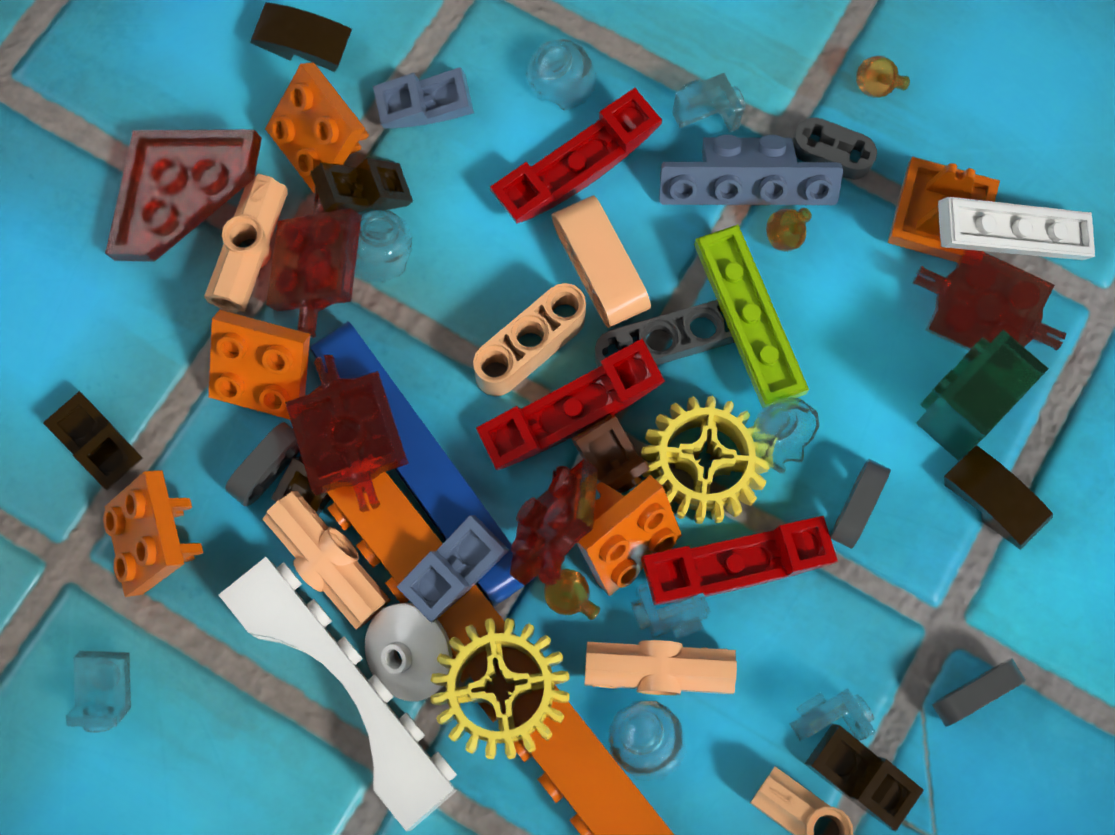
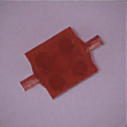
(314, 263)
(984, 299)
(346, 433)
(554, 524)

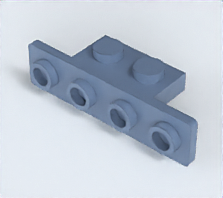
(750, 174)

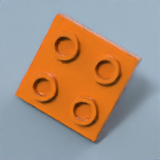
(314, 123)
(917, 211)
(257, 363)
(626, 531)
(146, 533)

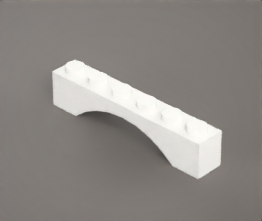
(403, 771)

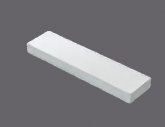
(1015, 229)

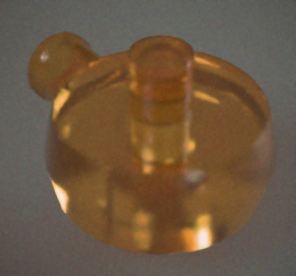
(879, 76)
(787, 228)
(571, 595)

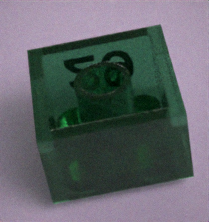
(979, 393)

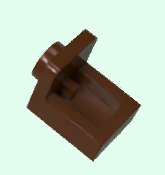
(611, 453)

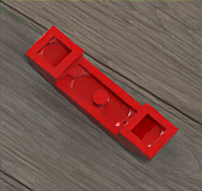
(580, 160)
(572, 408)
(739, 561)

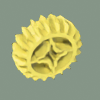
(726, 459)
(524, 685)

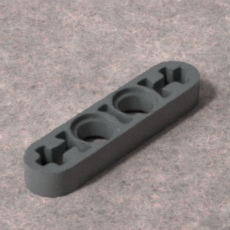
(677, 326)

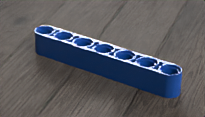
(430, 472)

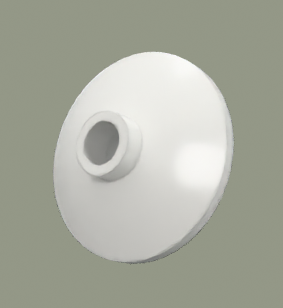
(419, 644)

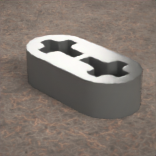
(834, 145)
(263, 465)
(860, 503)
(978, 692)

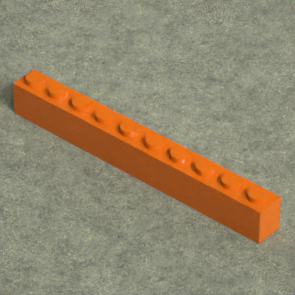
(573, 758)

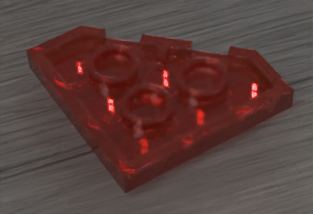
(175, 184)

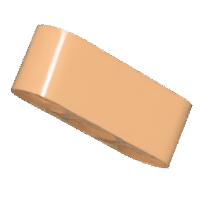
(601, 261)
(537, 320)

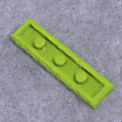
(750, 316)

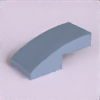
(423, 102)
(452, 568)

